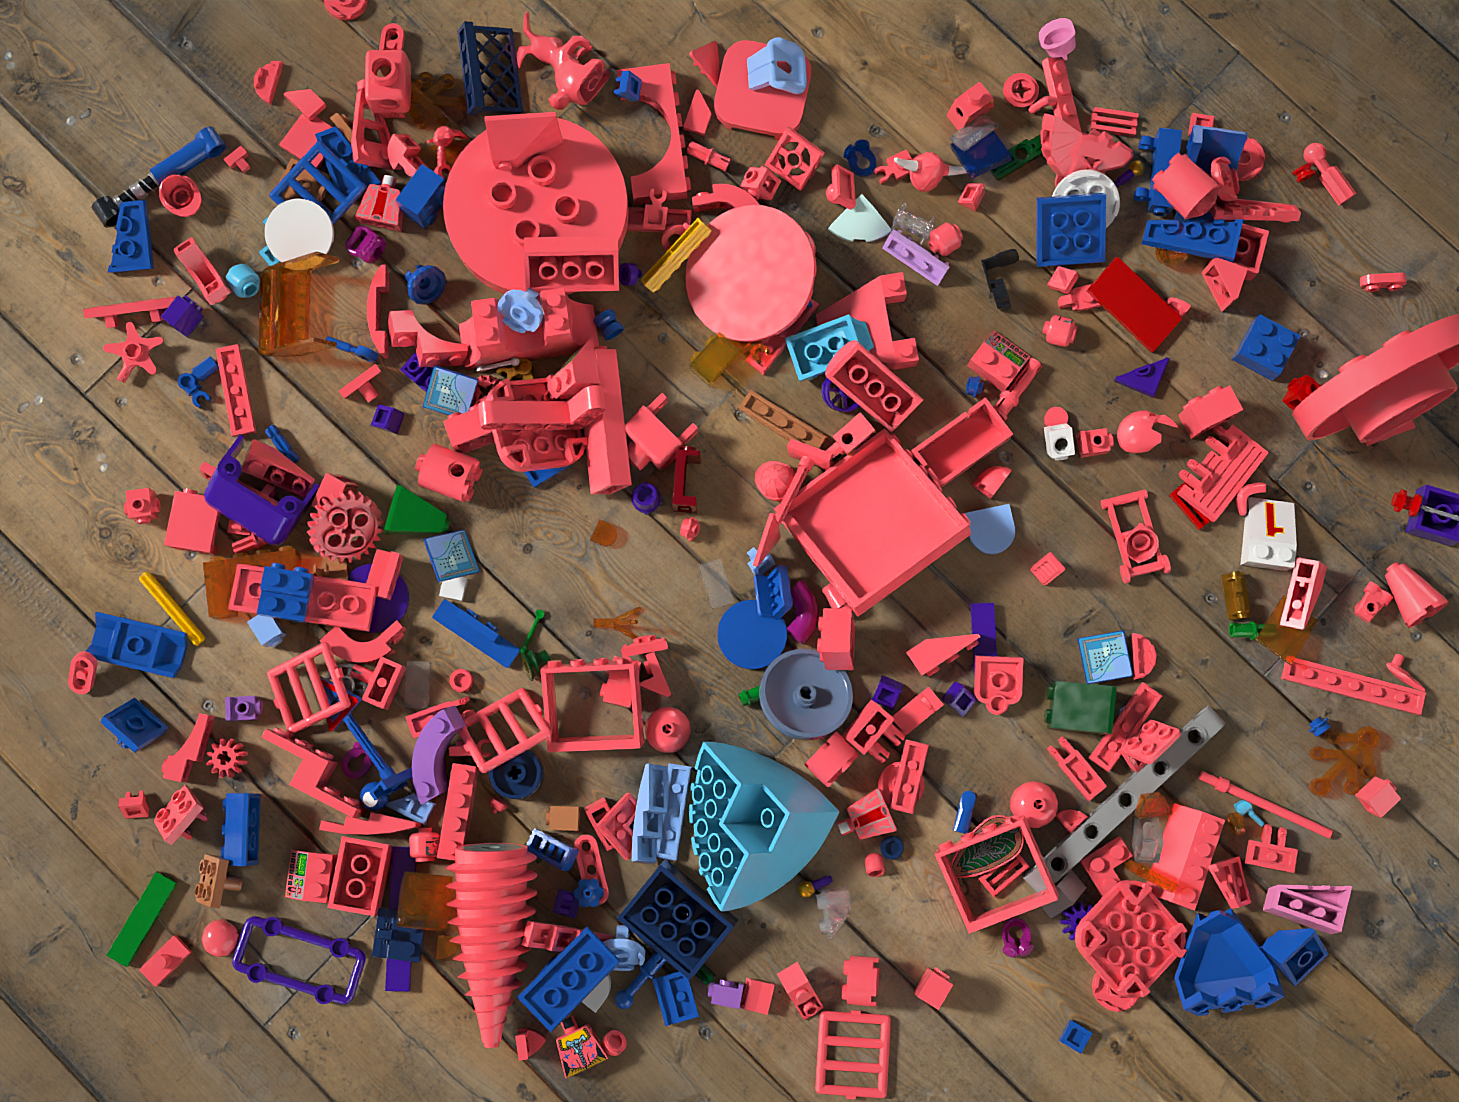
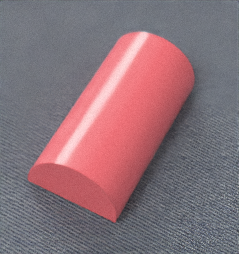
(872, 385)

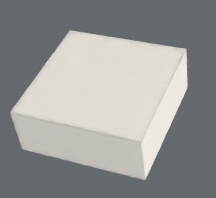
(454, 588)

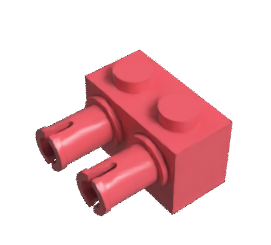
(868, 727)

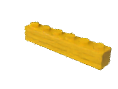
(676, 255)

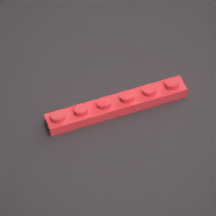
(1354, 686)

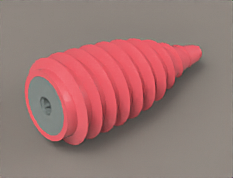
(491, 926)

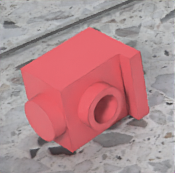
(1087, 446)

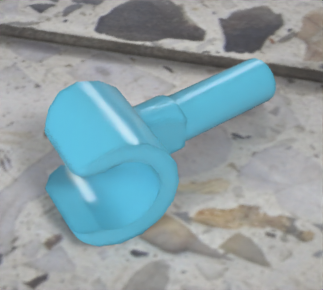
(1245, 807)

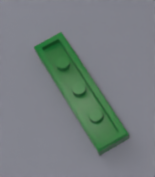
(142, 919)

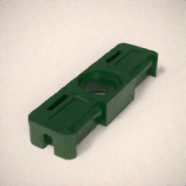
(1032, 147)

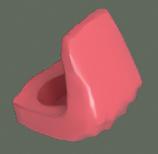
(1244, 492)

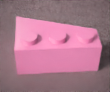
(1311, 906)

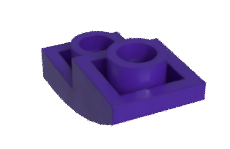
(419, 375)

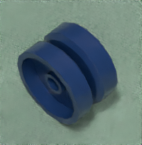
(526, 784)

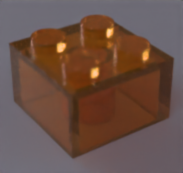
(424, 901)

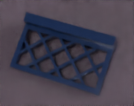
(471, 69)

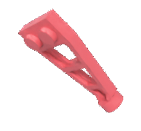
(365, 151)

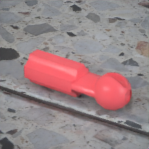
(1330, 175)

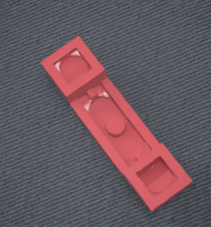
(379, 285)

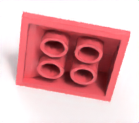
(521, 137)

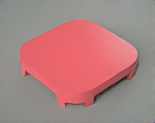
(759, 110)
(534, 448)
(1130, 938)

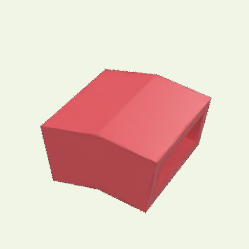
(757, 995)

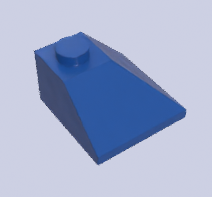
(1295, 952)

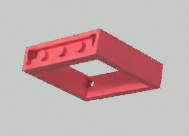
(611, 742)
(1007, 911)

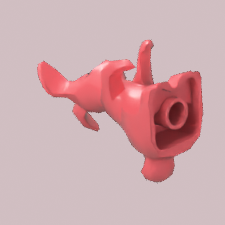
(574, 80)

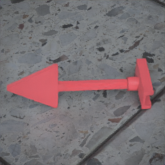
(808, 457)

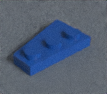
(133, 239)

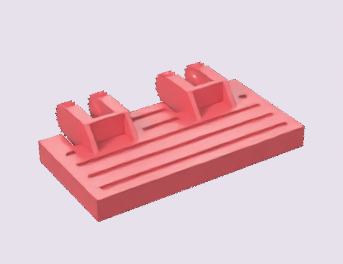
(1221, 474)

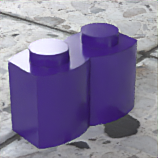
(183, 315)

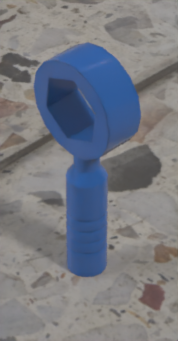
(361, 351)

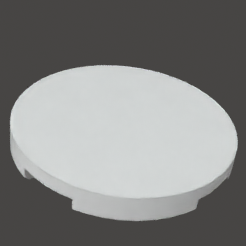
(1088, 183)
(298, 229)

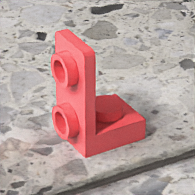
(917, 711)

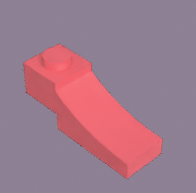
(178, 766)

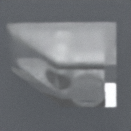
(1146, 839)

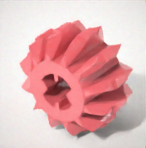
(221, 765)

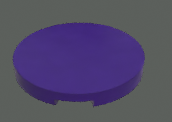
(385, 611)

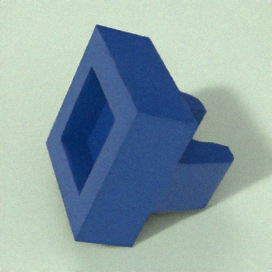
(629, 86)

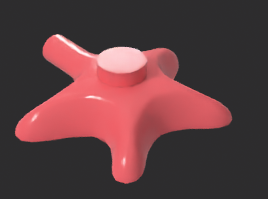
(134, 352)

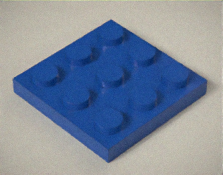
(1070, 229)

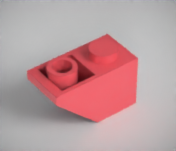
(800, 990)

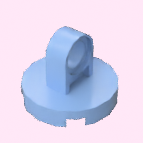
(521, 310)
(627, 951)

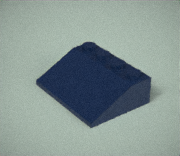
(677, 919)

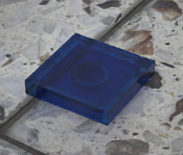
(983, 155)

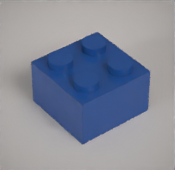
(422, 196)
(1266, 347)

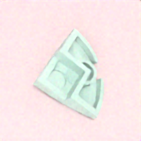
(860, 223)

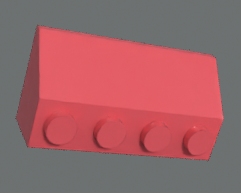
(571, 263)
(1186, 853)

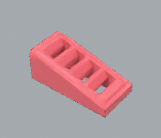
(1047, 568)
(593, 819)

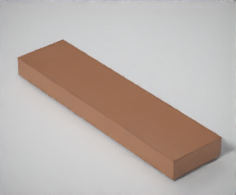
(780, 420)

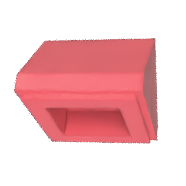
(972, 196)

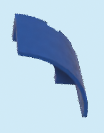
(1208, 144)

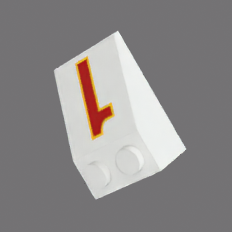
(1269, 535)

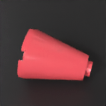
(1413, 594)

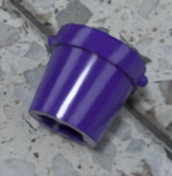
(646, 498)

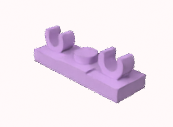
(916, 257)

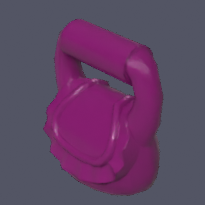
(370, 248)

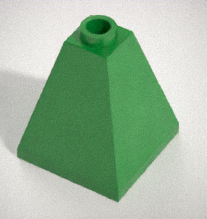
(413, 515)

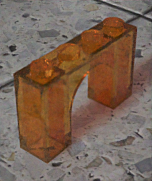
(221, 572)

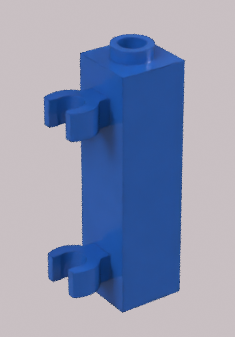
(1165, 147)

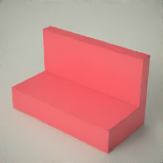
(385, 572)

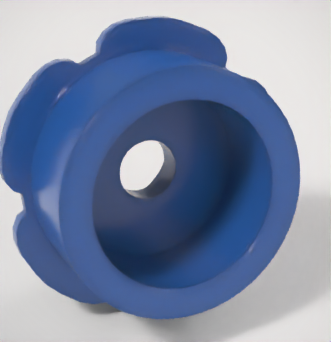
(974, 386)
(1319, 725)

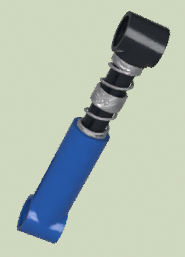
(204, 146)

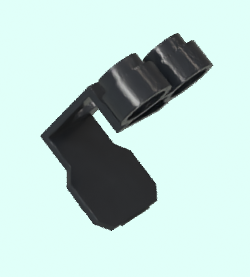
(998, 286)

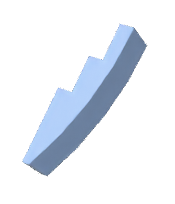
(648, 813)

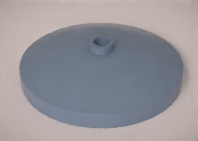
(798, 675)

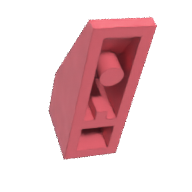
(1303, 592)

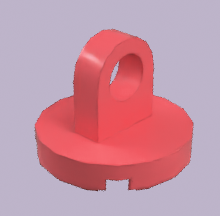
(1226, 179)

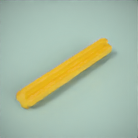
(171, 608)

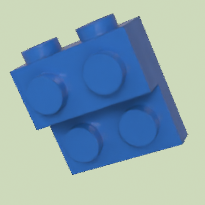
(285, 592)

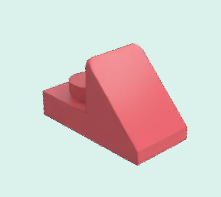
(657, 683)

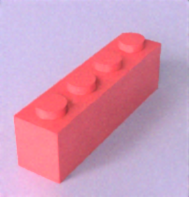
(458, 809)

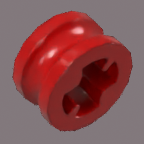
(1304, 172)

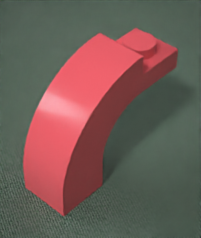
(724, 197)
(202, 271)
(364, 652)

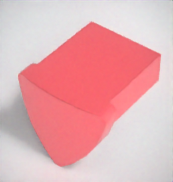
(528, 1042)

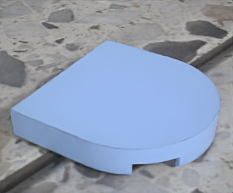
(991, 529)

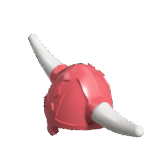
(928, 170)

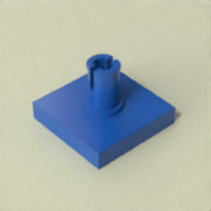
(134, 725)

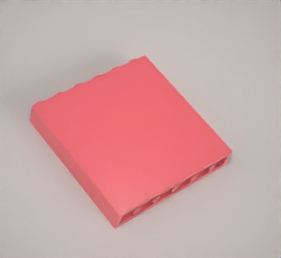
(874, 521)

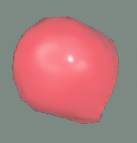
(1136, 431)

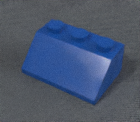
(241, 828)

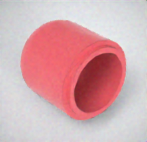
(874, 865)

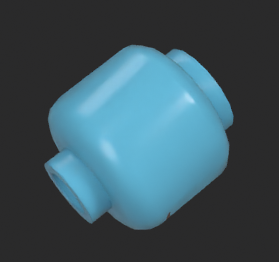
(243, 280)

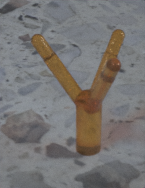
(615, 622)

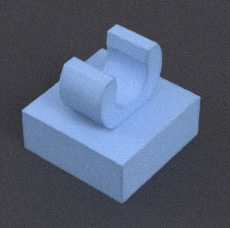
(765, 565)

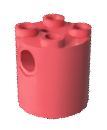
(1186, 187)
(448, 472)

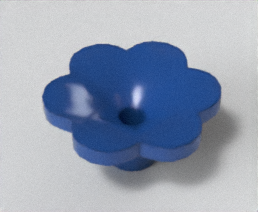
(595, 892)

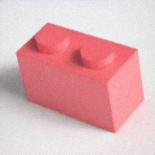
(933, 987)

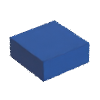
(1075, 1036)

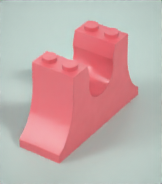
(561, 333)

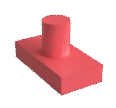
(362, 384)
(165, 960)

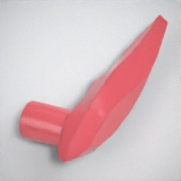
(1401, 674)

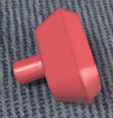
(498, 804)

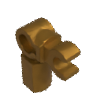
(523, 369)

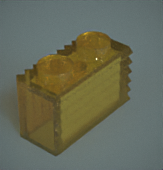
(713, 358)

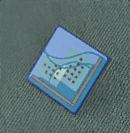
(449, 391)
(451, 555)
(1105, 657)

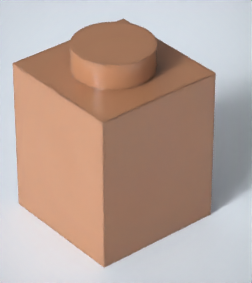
(563, 818)

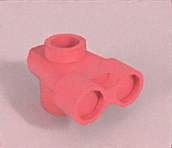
(1375, 598)

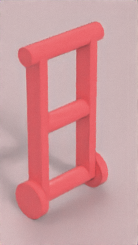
(1126, 571)

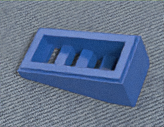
(565, 856)

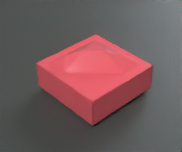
(1063, 280)

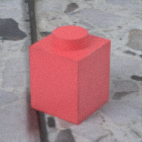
(1378, 796)

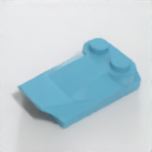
(817, 346)

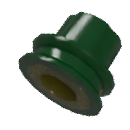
(534, 662)

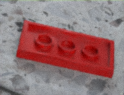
(1134, 304)

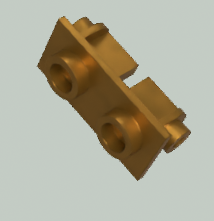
(1236, 595)

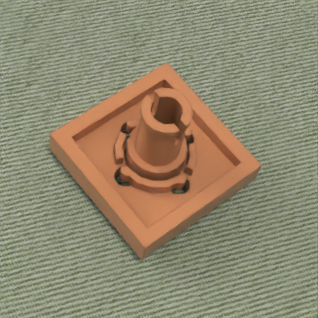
(214, 880)

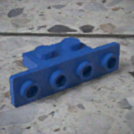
(477, 634)

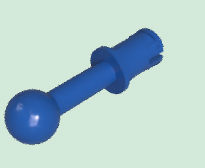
(624, 998)

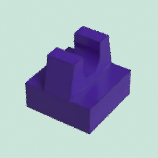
(566, 904)

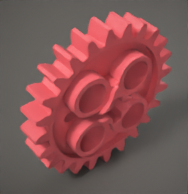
(325, 526)

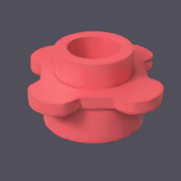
(690, 528)

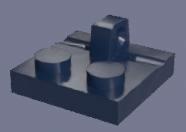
(395, 941)

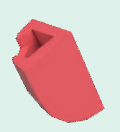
(991, 480)

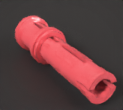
(1010, 397)

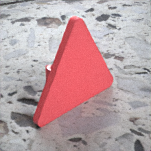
(708, 61)

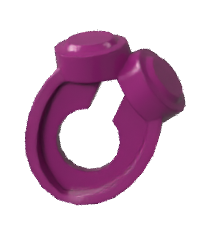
(355, 752)
(1010, 948)

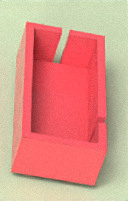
(962, 443)

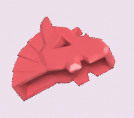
(1066, 148)

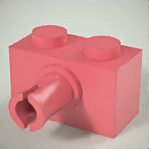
(381, 682)

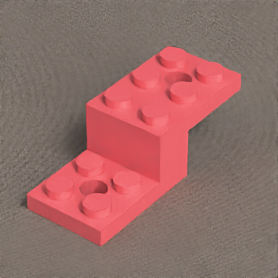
(314, 772)

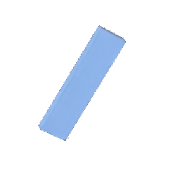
(672, 822)

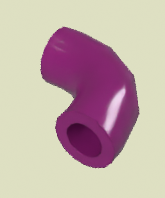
(805, 612)

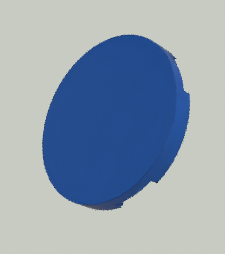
(748, 638)

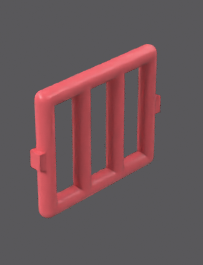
(290, 667)
(524, 742)
(823, 1064)

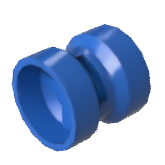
(608, 324)

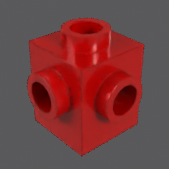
(1299, 390)

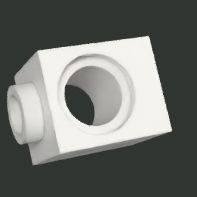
(1055, 432)

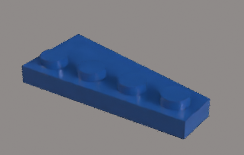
(1197, 238)

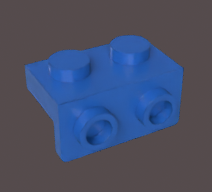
(773, 593)

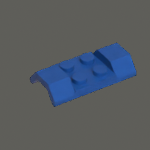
(138, 645)

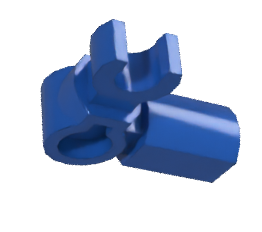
(190, 384)

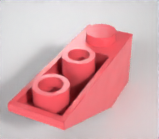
(274, 467)
(934, 651)

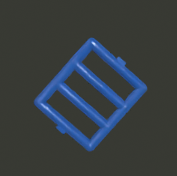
(305, 163)

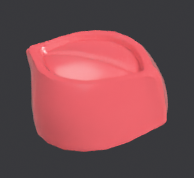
(1141, 543)

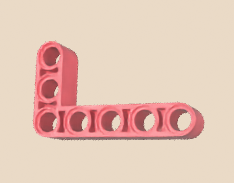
(544, 415)

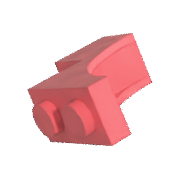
(430, 350)

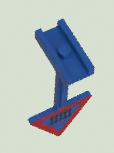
(390, 780)

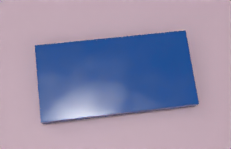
(568, 979)

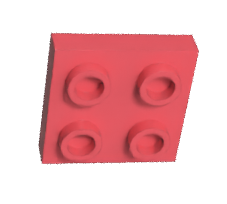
(179, 815)

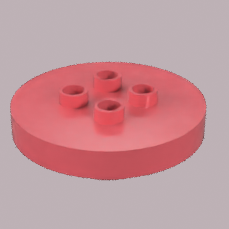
(556, 194)
(1387, 386)

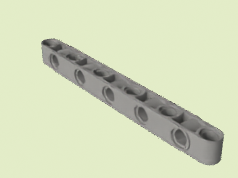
(1112, 813)

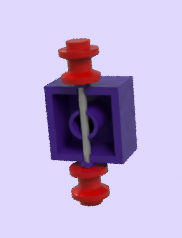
(1431, 513)

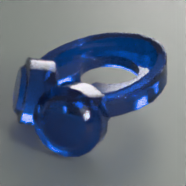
(862, 147)

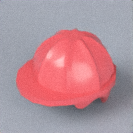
(180, 195)
(774, 479)

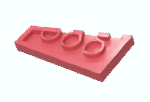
(1254, 210)

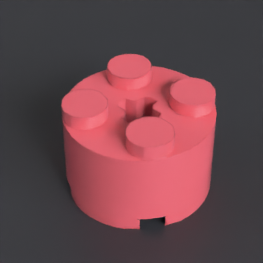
(832, 759)
(861, 980)

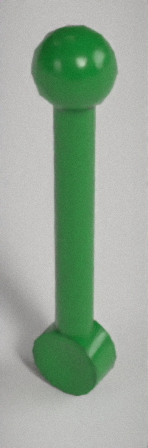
(539, 615)

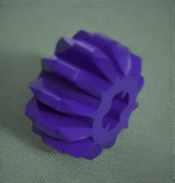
(1075, 913)

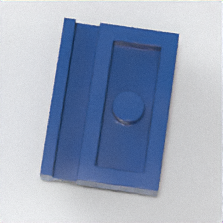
(675, 998)

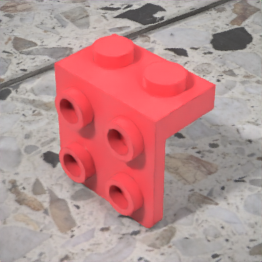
(1148, 744)

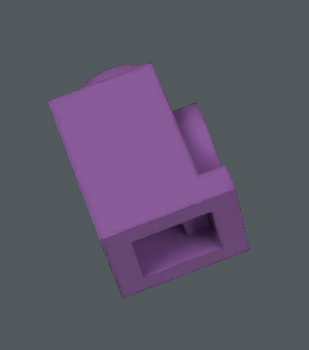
(233, 708)
(726, 993)

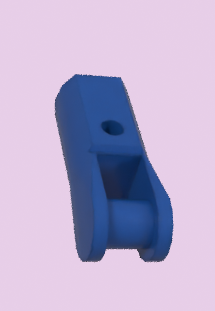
(964, 812)

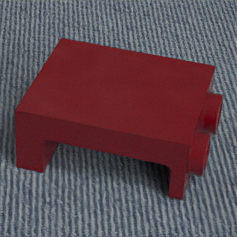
(684, 503)

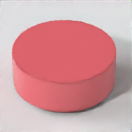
(1055, 416)
(461, 680)
(614, 1042)

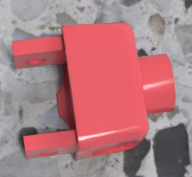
(392, 92)
(652, 439)

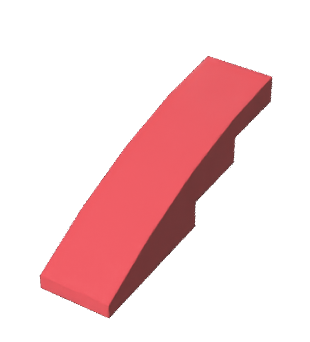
(376, 825)
(553, 936)

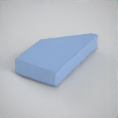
(412, 808)

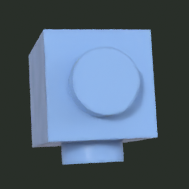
(267, 630)

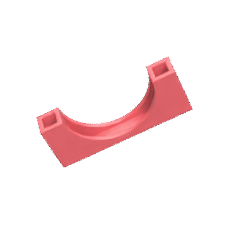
(669, 172)

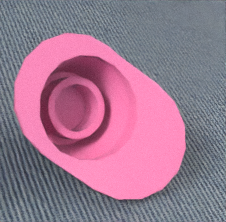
(1058, 38)

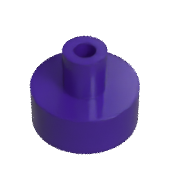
(629, 274)

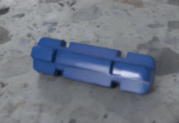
(281, 443)

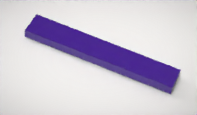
(398, 971)

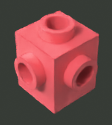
(760, 183)
(142, 505)

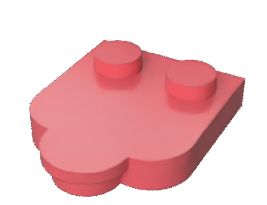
(998, 681)

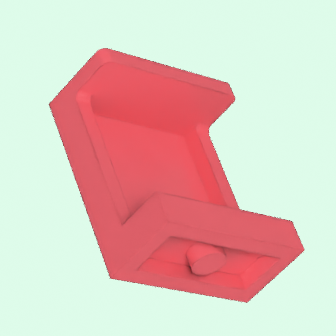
(192, 523)

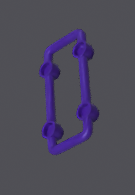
(259, 972)

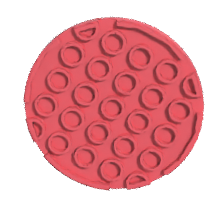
(751, 273)

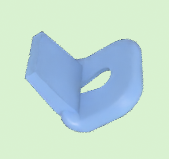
(765, 72)

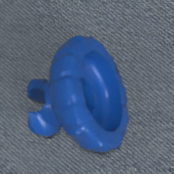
(425, 284)

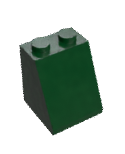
(1081, 707)

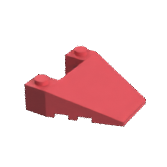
(869, 306)

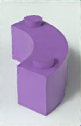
(428, 755)

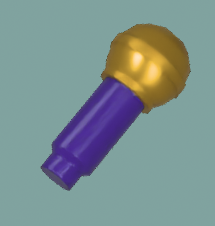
(1135, 169)
(807, 888)

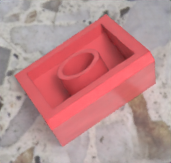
(1224, 281)

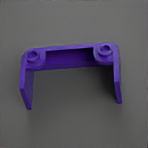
(247, 508)

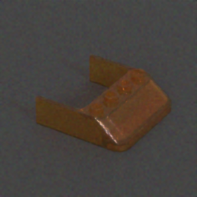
(285, 307)

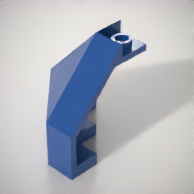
(1225, 967)

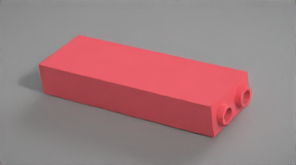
(606, 434)

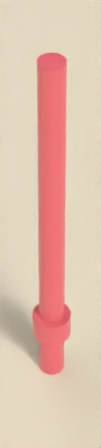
(1224, 785)

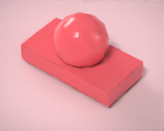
(842, 187)

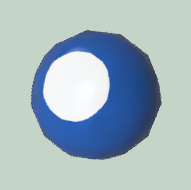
(367, 800)

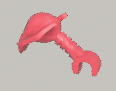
(442, 138)

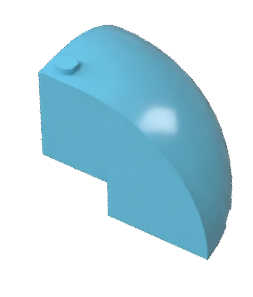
(753, 823)

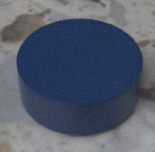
(891, 847)

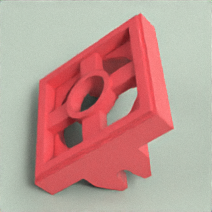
(815, 156)

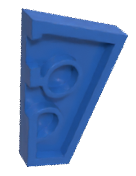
(342, 148)

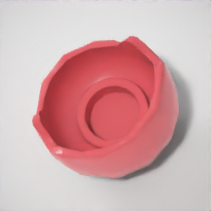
(220, 938)

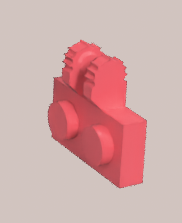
(1270, 855)

